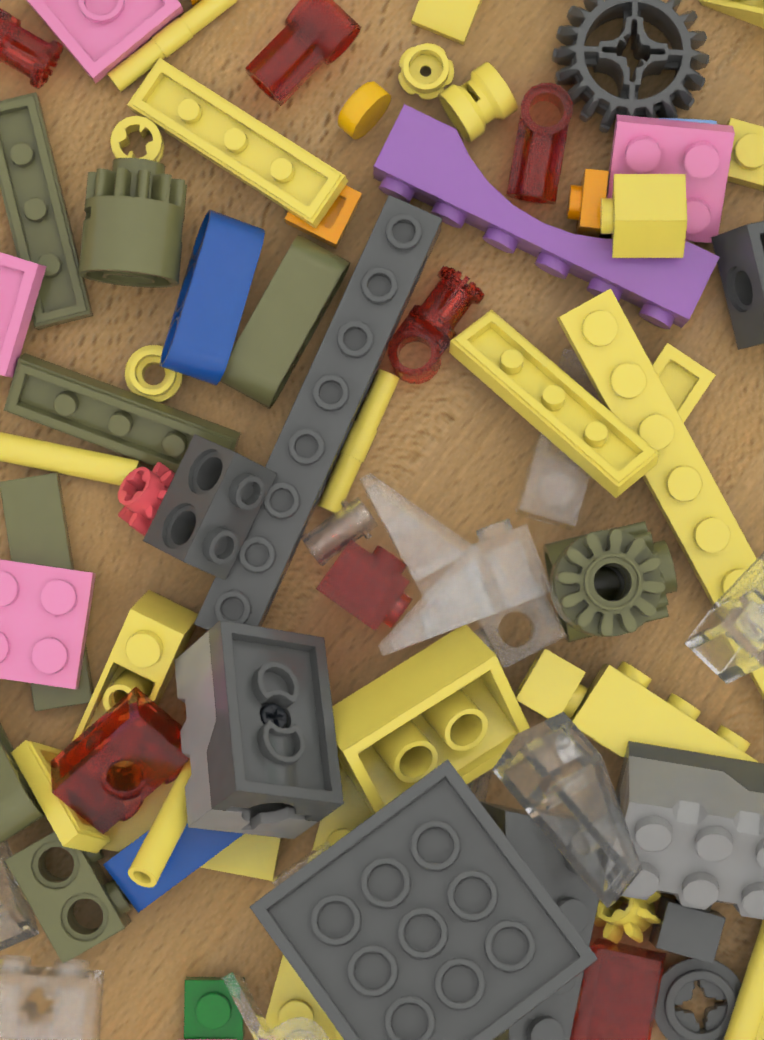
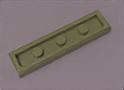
(39, 212)
(107, 414)
(41, 537)

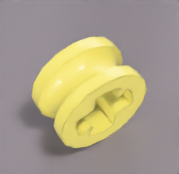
(120, 138)

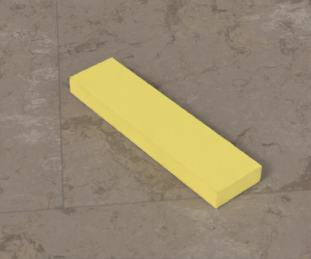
(238, 143)
(554, 403)

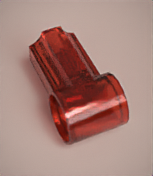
(312, 36)
(539, 149)

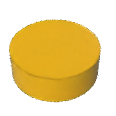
(363, 109)

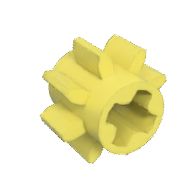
(632, 921)

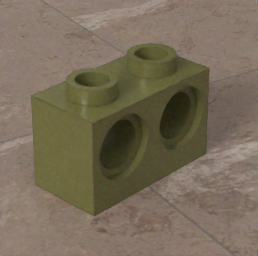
(55, 897)

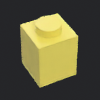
(646, 215)

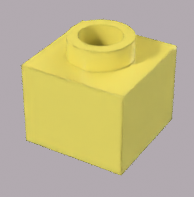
(551, 686)

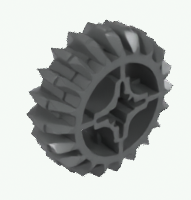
(652, 58)

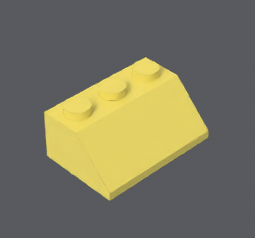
(428, 710)

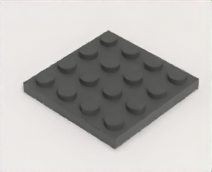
(424, 923)

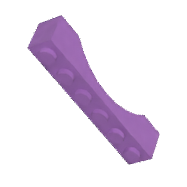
(433, 166)

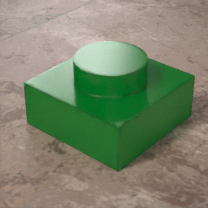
(210, 1010)

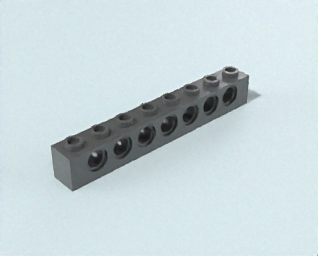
(326, 410)

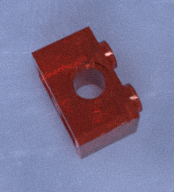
(130, 732)

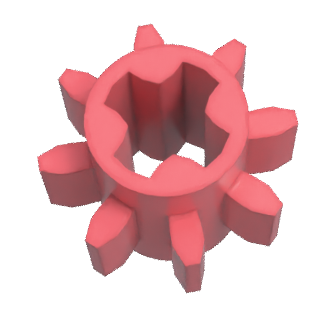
(142, 495)

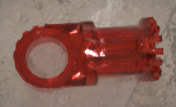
(14, 37)
(434, 323)

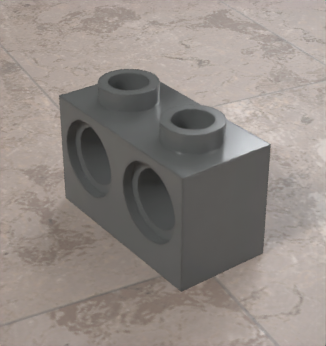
(209, 507)

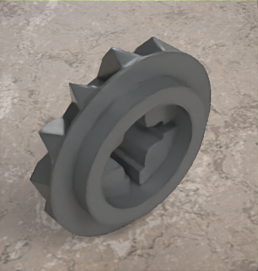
(677, 985)

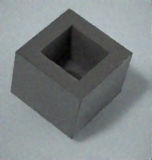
(687, 930)

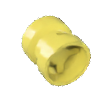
(478, 101)

